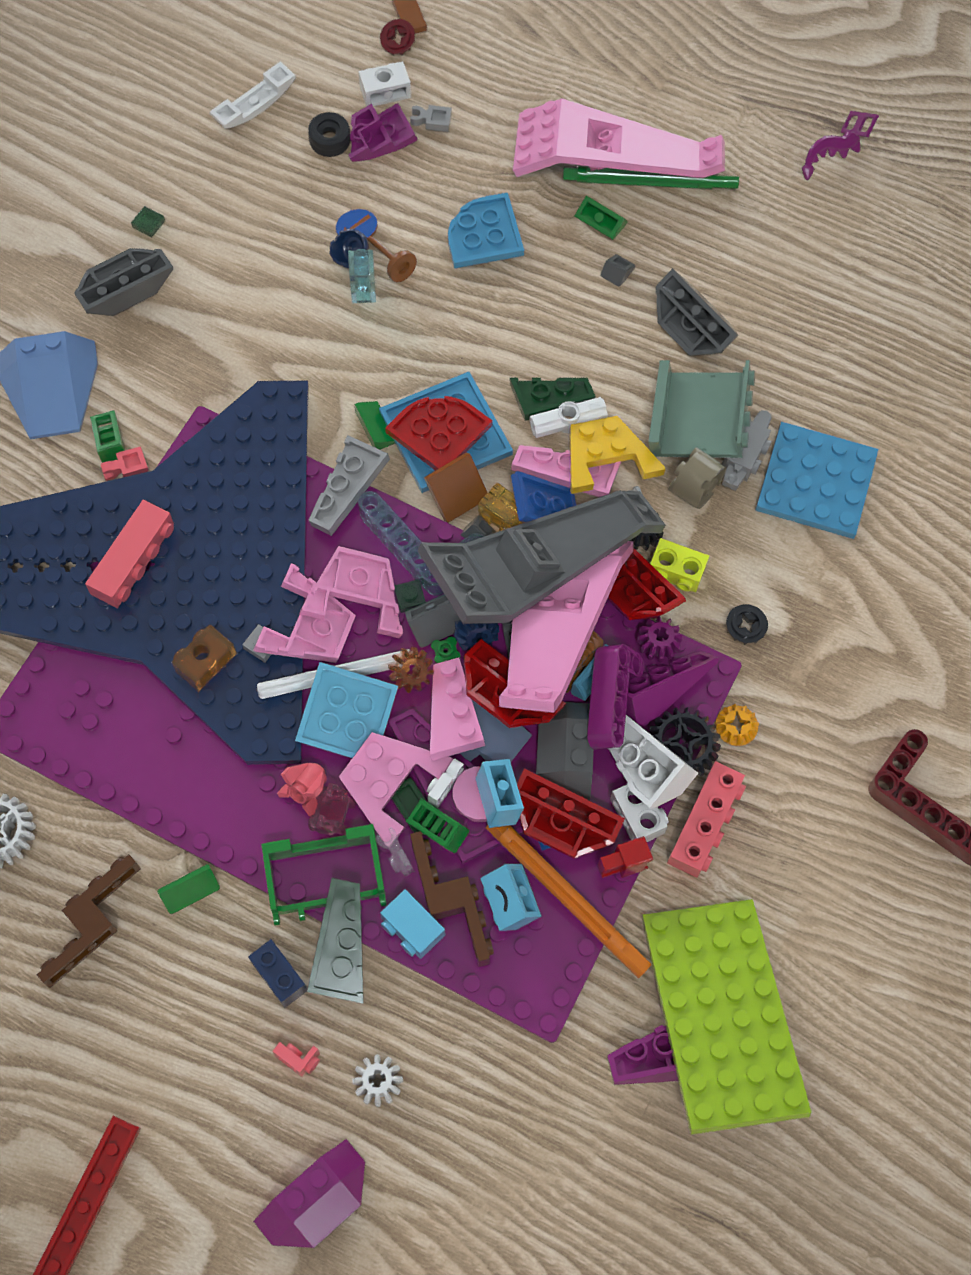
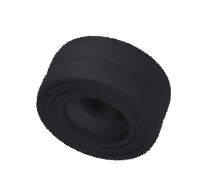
(329, 146)

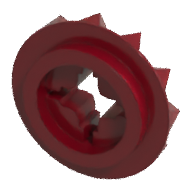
(389, 33)

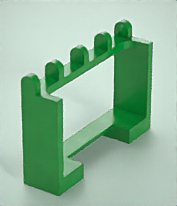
(283, 849)

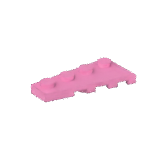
(556, 468)
(453, 713)

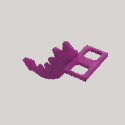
(842, 144)

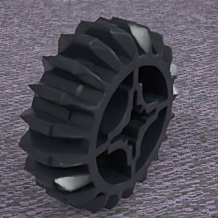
(703, 737)

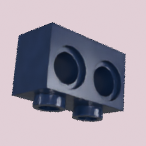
(278, 973)

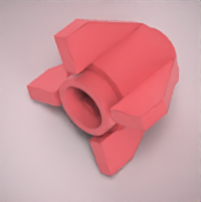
(304, 784)

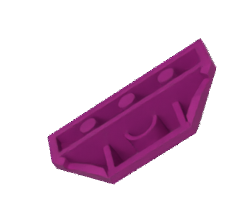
(315, 1200)

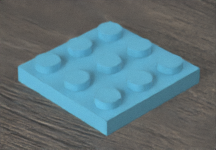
(344, 710)

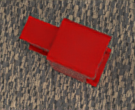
(627, 859)

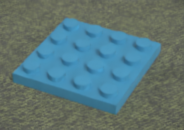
(487, 450)
(817, 480)

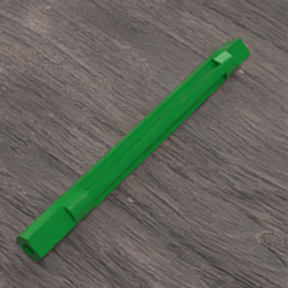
(628, 177)

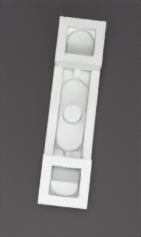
(256, 100)

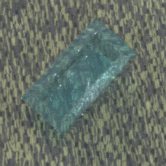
(362, 276)

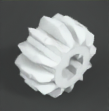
(385, 1086)

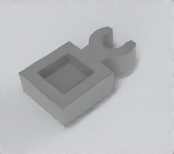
(435, 118)

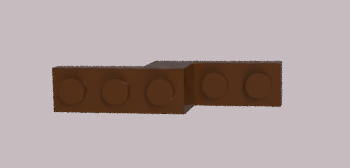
(451, 899)
(88, 920)

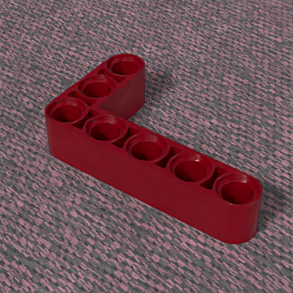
(920, 802)

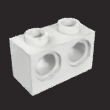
(635, 813)

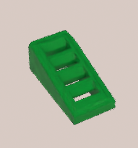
(108, 450)
(452, 835)

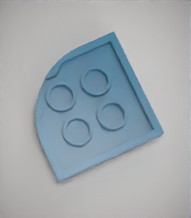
(484, 232)

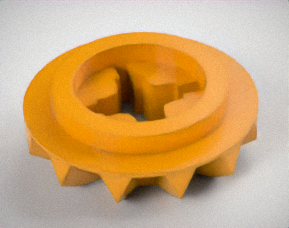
(729, 733)

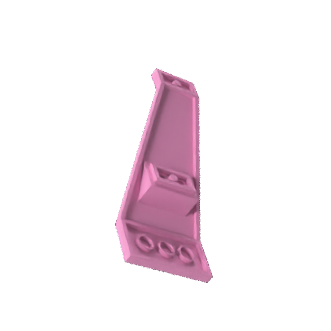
(589, 137)
(554, 634)

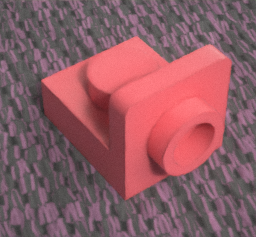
(291, 1057)

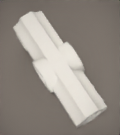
(555, 421)

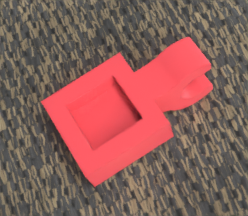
(129, 463)

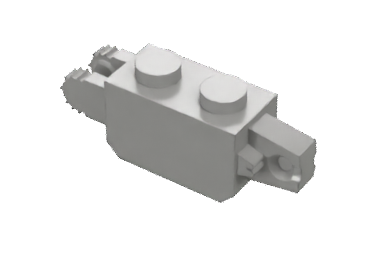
(741, 468)

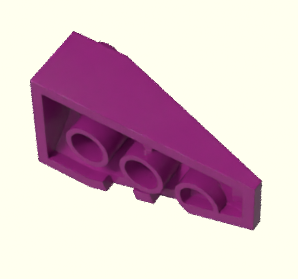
(644, 1060)

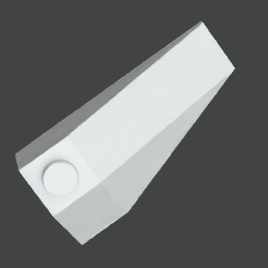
(650, 767)

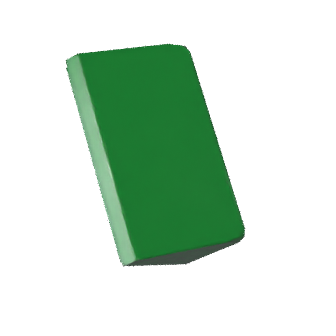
(600, 218)
(373, 424)
(188, 889)

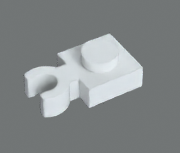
(441, 787)

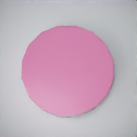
(467, 796)

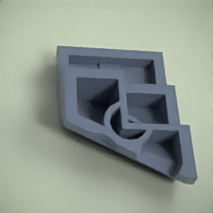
(499, 739)

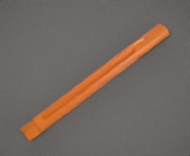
(571, 899)

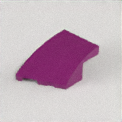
(379, 133)

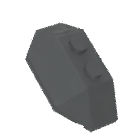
(123, 281)
(691, 317)
(565, 751)

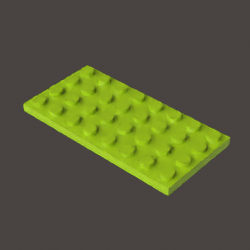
(724, 1017)

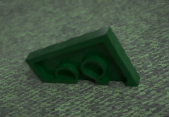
(543, 396)

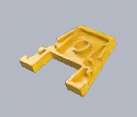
(605, 443)

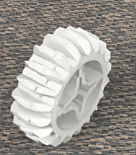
(15, 813)

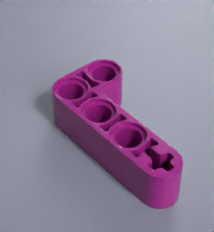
(609, 694)

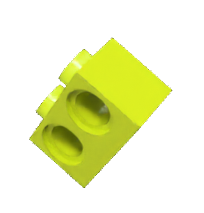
(680, 560)

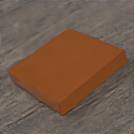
(456, 487)

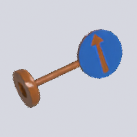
(400, 265)

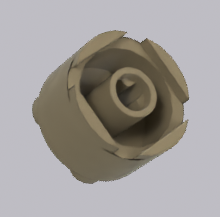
(697, 478)

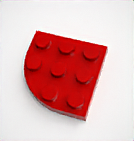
(438, 429)

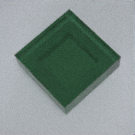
(148, 221)

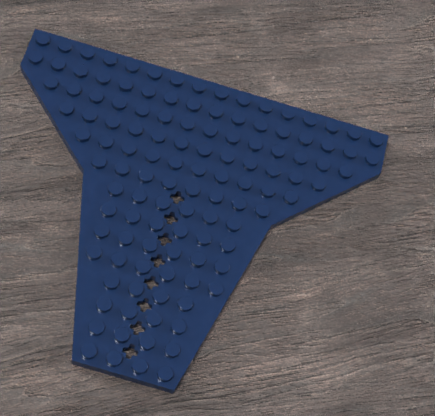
(235, 533)

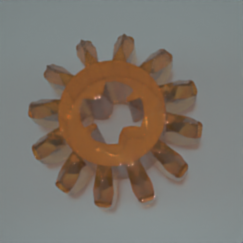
(419, 673)

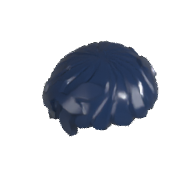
(344, 242)

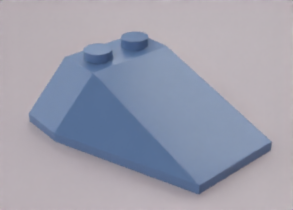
(49, 381)

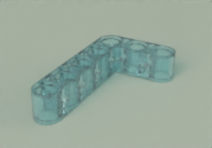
(399, 532)

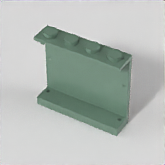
(701, 413)

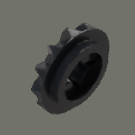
(750, 615)

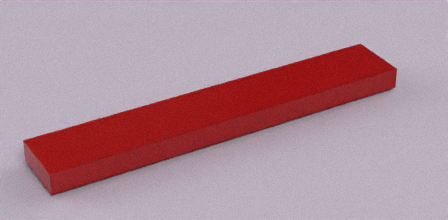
(88, 1198)

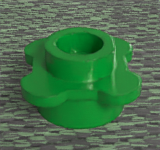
(439, 646)

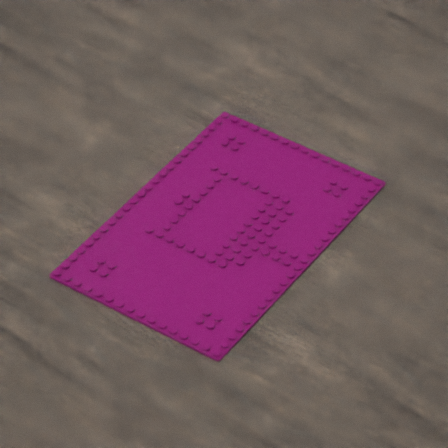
(149, 759)

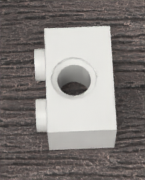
(385, 84)

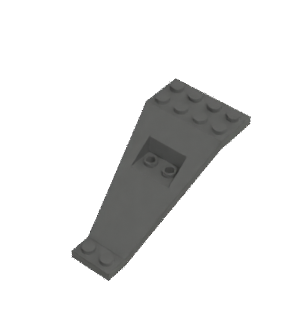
(521, 565)

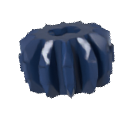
(470, 634)

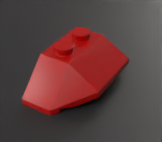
(642, 591)
(485, 681)
(564, 818)

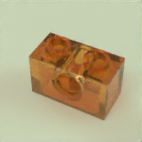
(197, 671)

